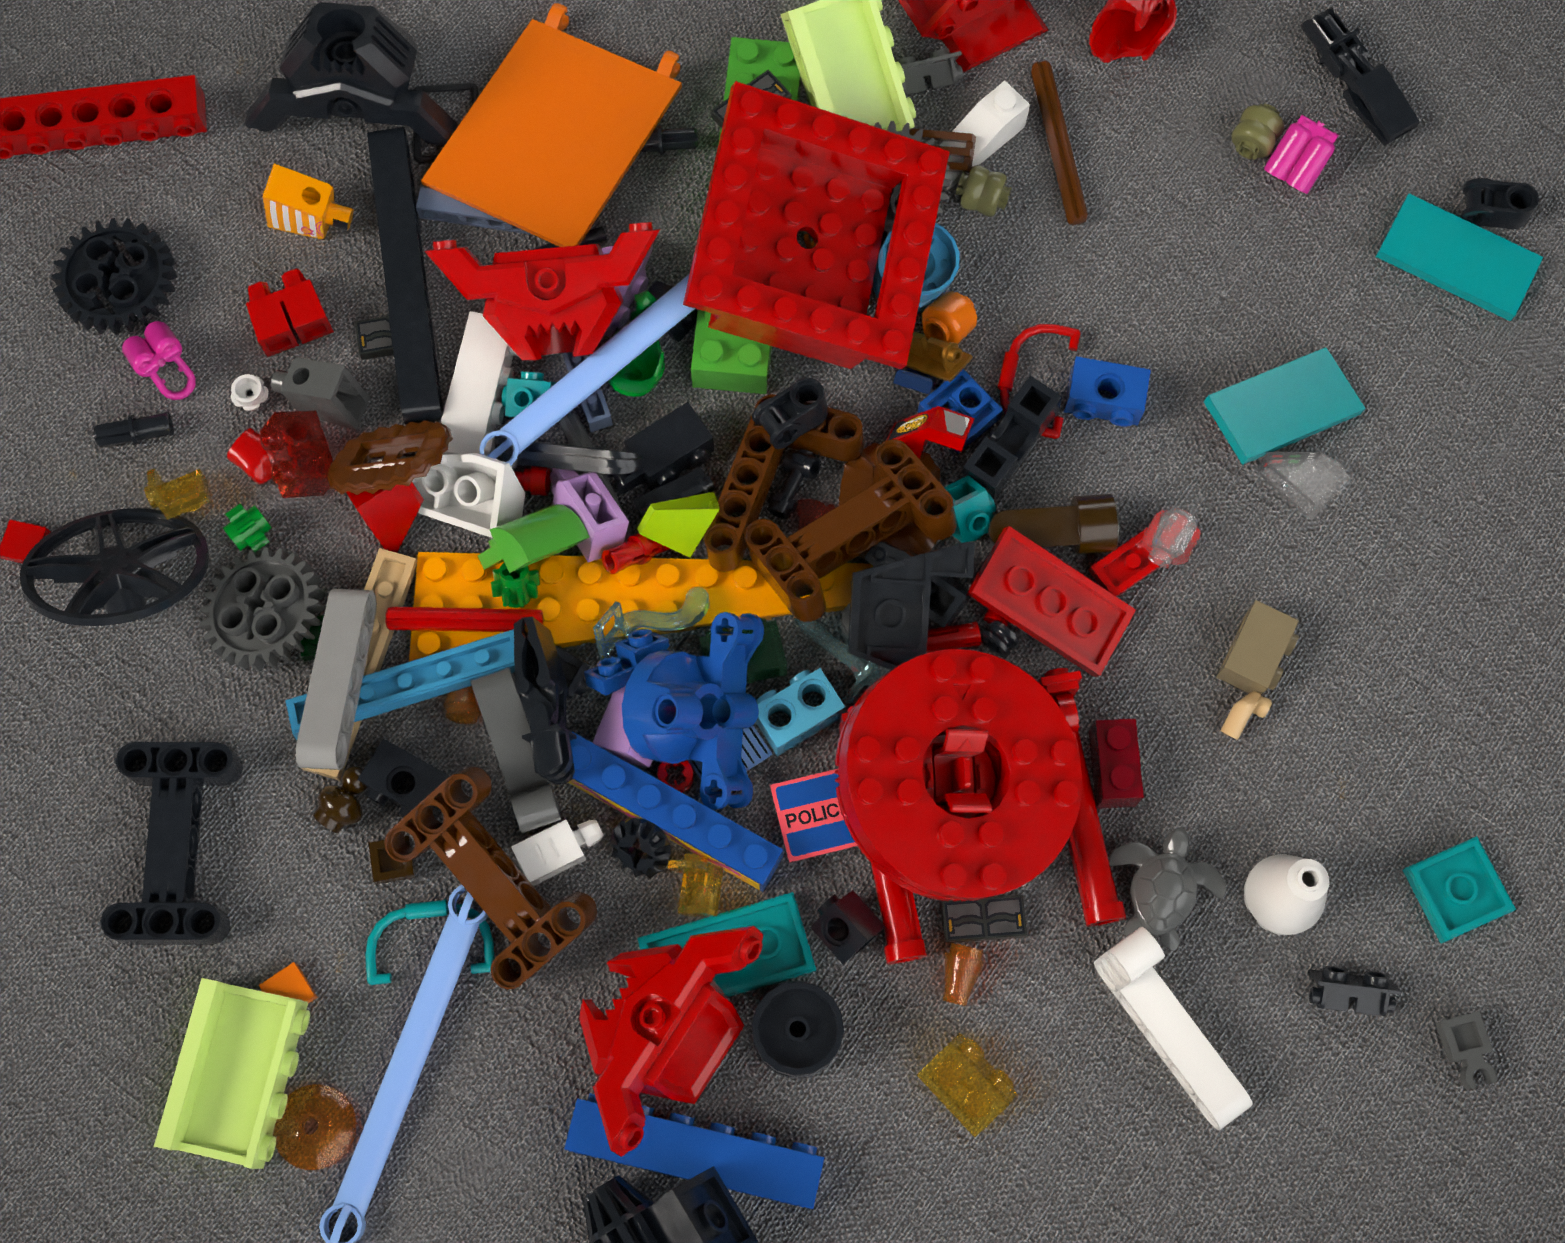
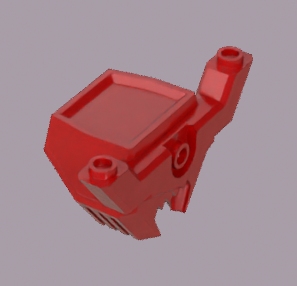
(549, 296)
(665, 1028)

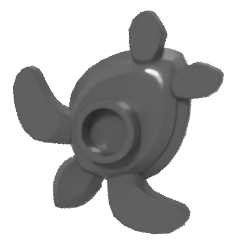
(1165, 885)

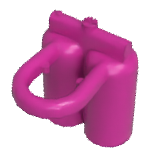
(1302, 153)
(154, 351)

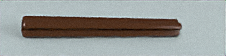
(1059, 143)

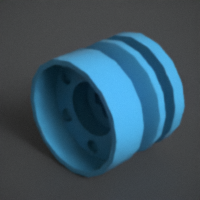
(940, 269)

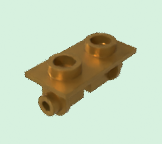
(936, 357)

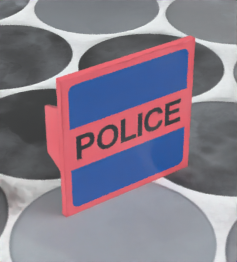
(811, 816)

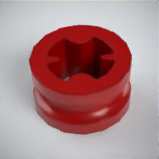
(687, 775)

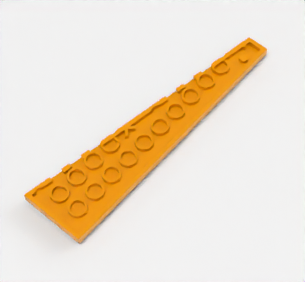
(580, 592)

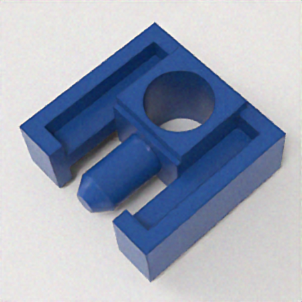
(961, 388)

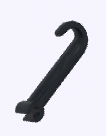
(573, 458)

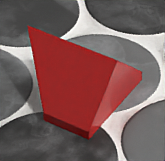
(389, 512)

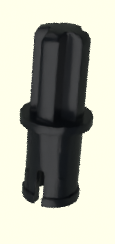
(671, 139)
(133, 429)

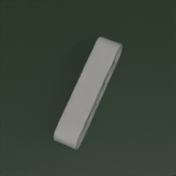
(336, 679)

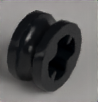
(999, 639)

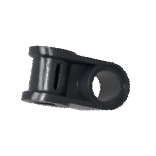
(1496, 203)
(790, 414)

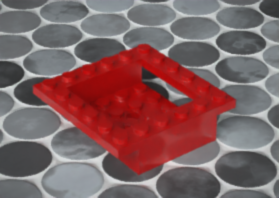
(823, 174)

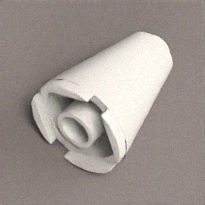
(1286, 893)

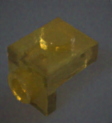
(178, 495)
(699, 885)

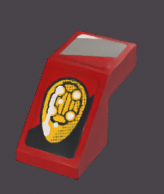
(935, 425)

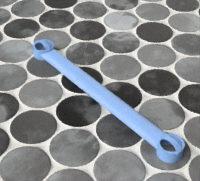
(591, 373)
(403, 1069)

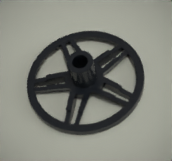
(117, 574)

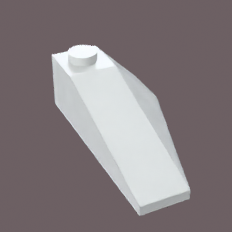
(470, 492)

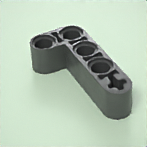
(506, 723)

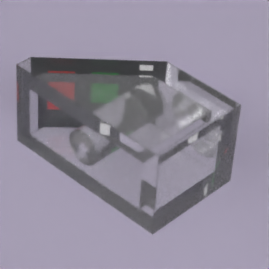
(1304, 478)

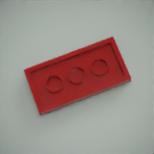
(1051, 601)

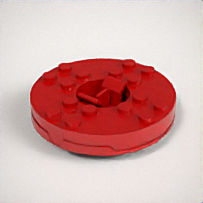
(958, 776)

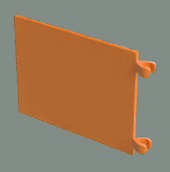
(553, 132)

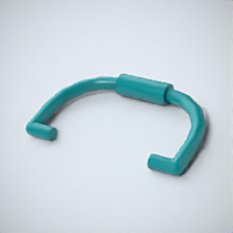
(418, 911)

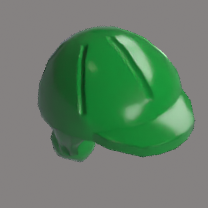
(646, 369)

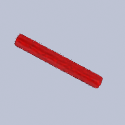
(456, 619)

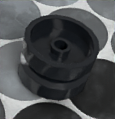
(786, 1007)

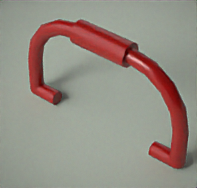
(1010, 364)

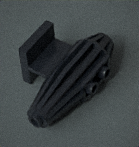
(689, 1213)

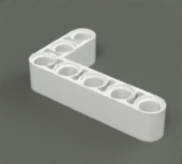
(1170, 1029)

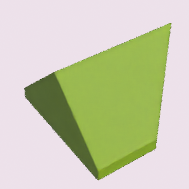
(680, 521)

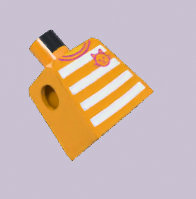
(302, 204)

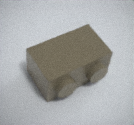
(1258, 649)

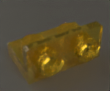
(968, 1084)

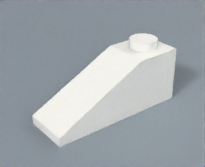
(993, 123)

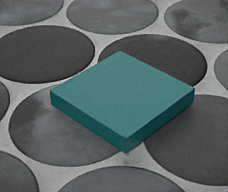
(1459, 889)

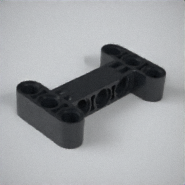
(172, 843)

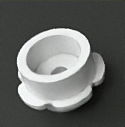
(248, 383)

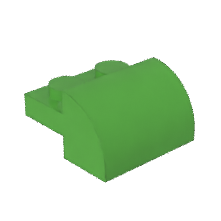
(534, 538)

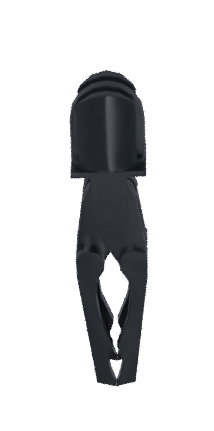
(1370, 89)
(543, 697)

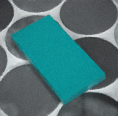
(1459, 257)
(1284, 405)
(784, 943)

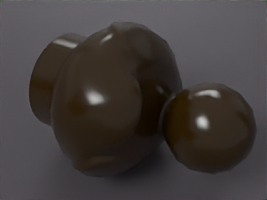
(338, 803)

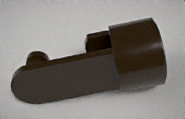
(1087, 524)

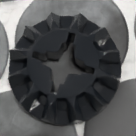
(652, 842)

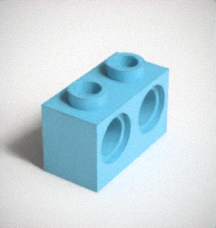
(804, 718)

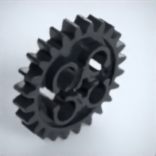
(114, 276)

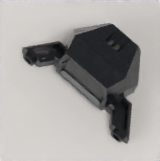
(354, 66)

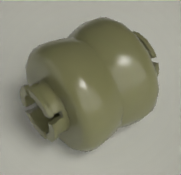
(1257, 131)
(983, 190)

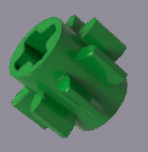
(247, 528)
(515, 587)

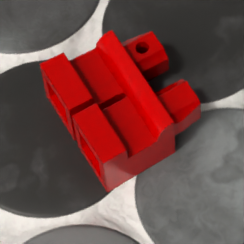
(269, 313)

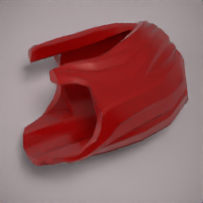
(1131, 28)

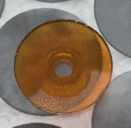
(335, 1127)

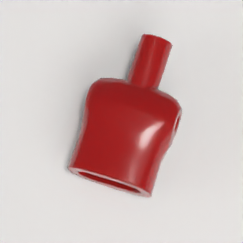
(251, 457)

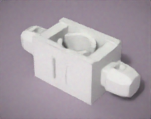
(554, 850)

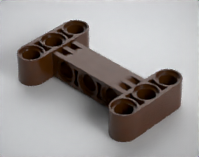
(850, 529)
(490, 876)

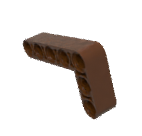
(761, 467)

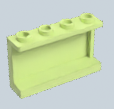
(849, 61)
(233, 1074)

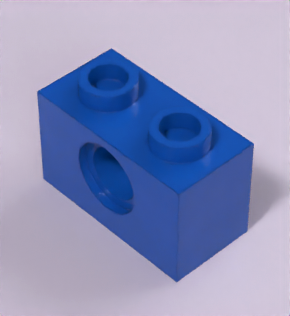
(1125, 382)

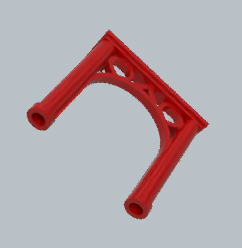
(1085, 846)

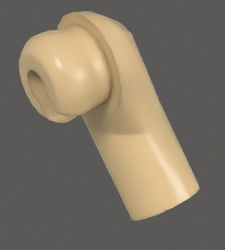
(1242, 711)

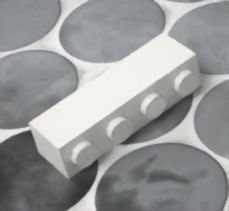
(477, 387)

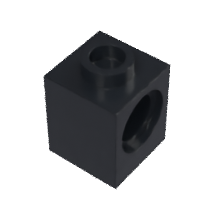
(861, 923)

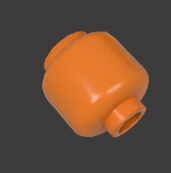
(949, 317)

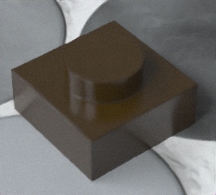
(385, 868)

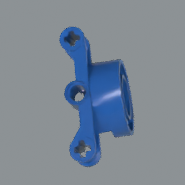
(697, 708)

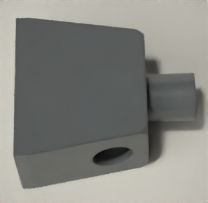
(323, 388)

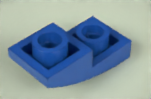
(614, 672)

